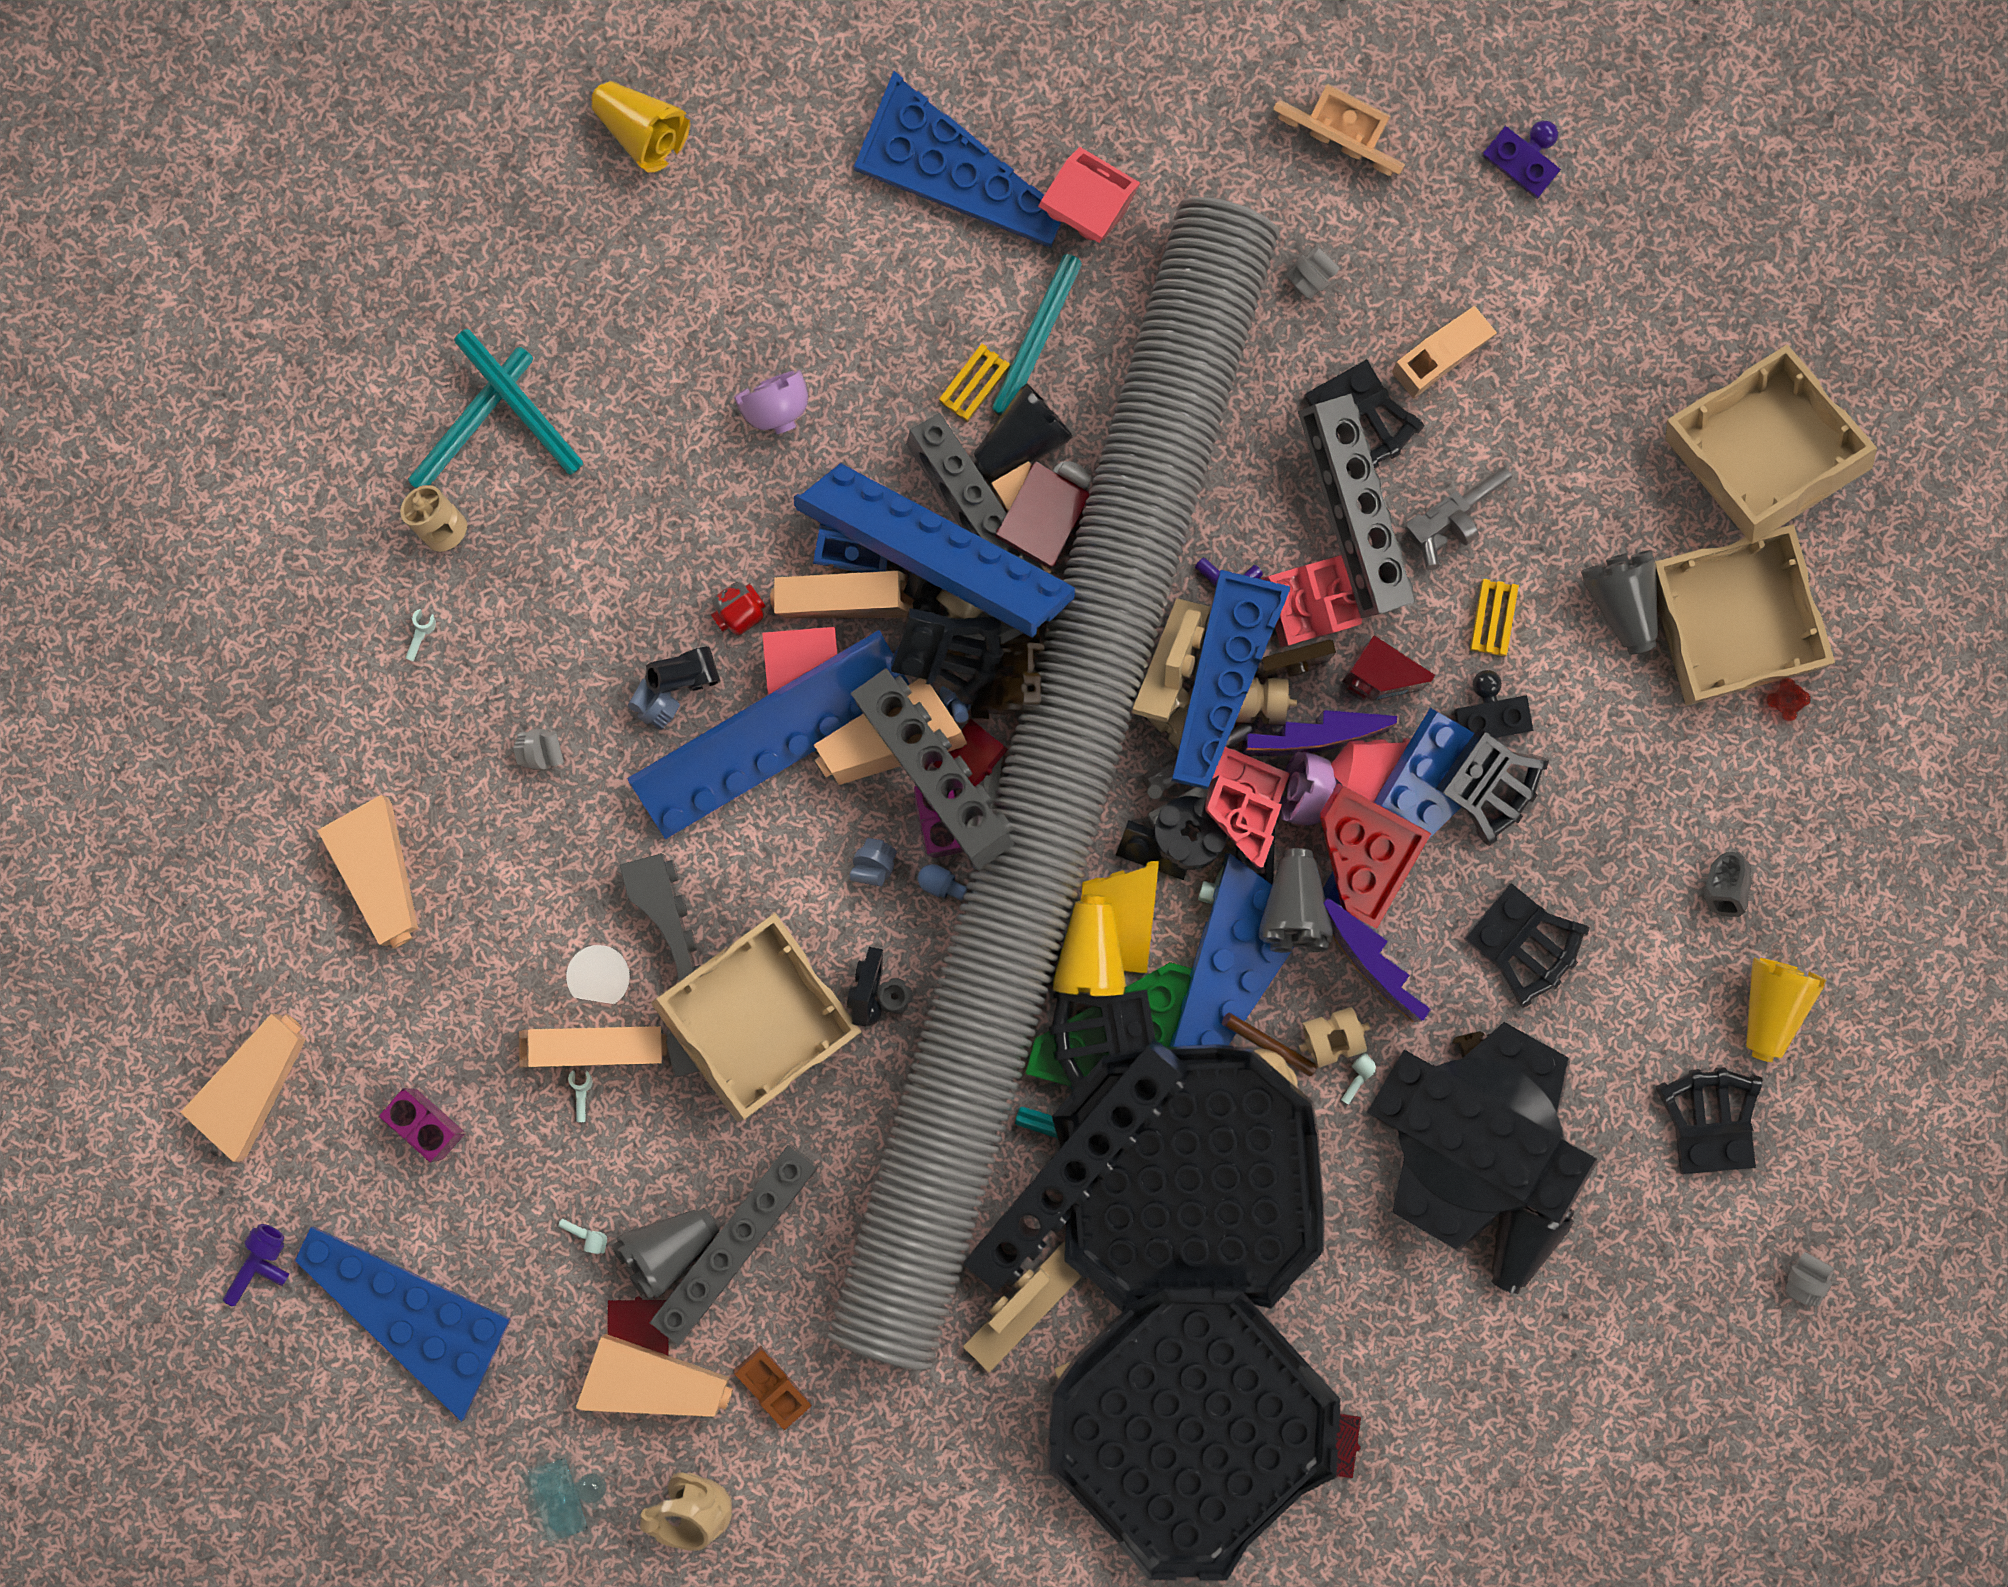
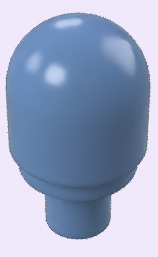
(954, 705)
(940, 882)

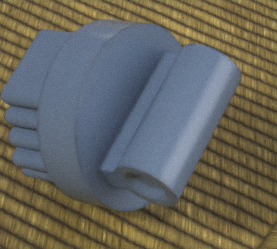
(653, 708)
(873, 862)

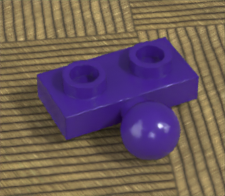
(1523, 160)

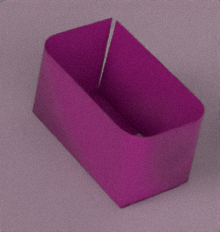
(925, 826)
(436, 1117)

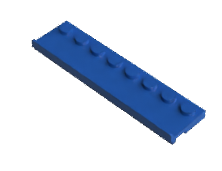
(935, 549)
(759, 739)

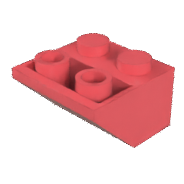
(1089, 195)

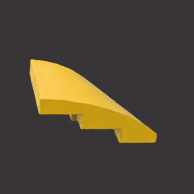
(1133, 909)

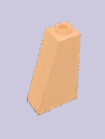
(842, 596)
(860, 751)
(373, 867)
(591, 1046)
(245, 1088)
(649, 1382)

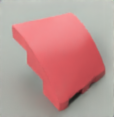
(1317, 601)
(795, 653)
(1367, 765)
(1246, 802)

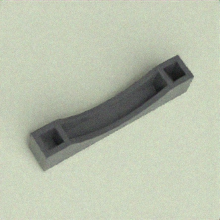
(652, 889)

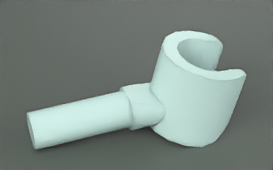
(419, 634)
(1207, 889)
(1365, 1068)
(580, 1094)
(594, 1242)

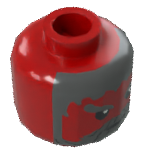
(737, 608)

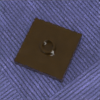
(1296, 660)

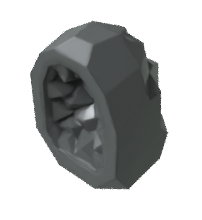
(1729, 885)

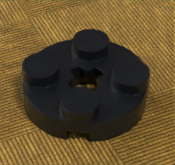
(1179, 848)

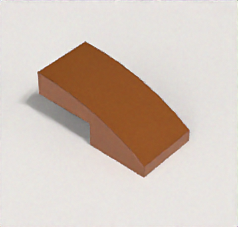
(772, 1388)

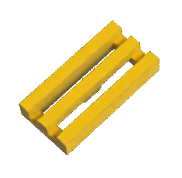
(992, 358)
(1499, 588)

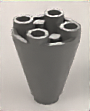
(1627, 598)
(1296, 906)
(664, 1249)

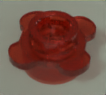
(1798, 695)

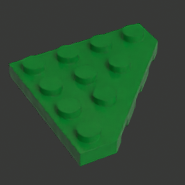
(1165, 994)

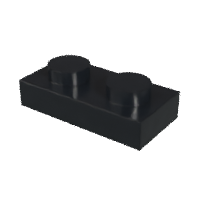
(1139, 847)

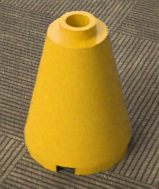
(641, 124)
(1091, 951)
(1778, 1006)

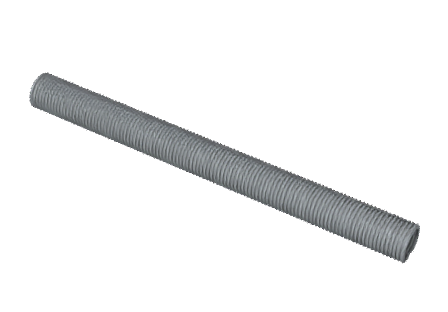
(1055, 782)

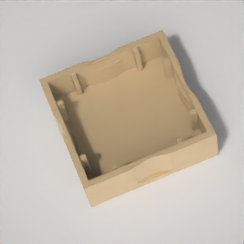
(1770, 444)
(1740, 616)
(755, 1017)

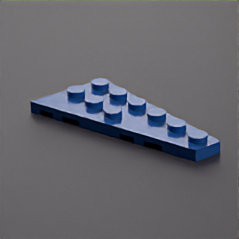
(941, 161)
(1231, 959)

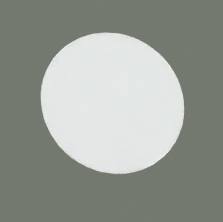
(598, 974)

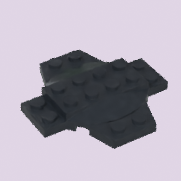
(1482, 1136)

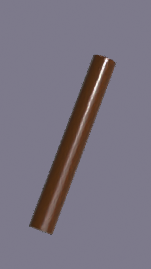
(1266, 1042)

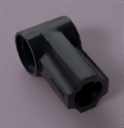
(681, 672)

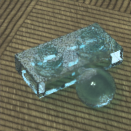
(560, 1499)

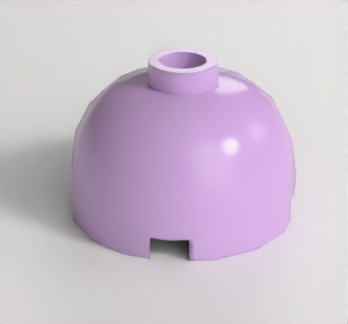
(775, 402)
(1308, 788)

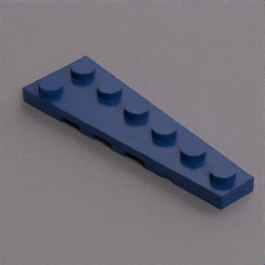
(1232, 648)

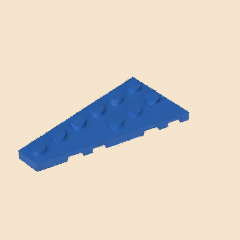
(1413, 782)
(423, 1325)

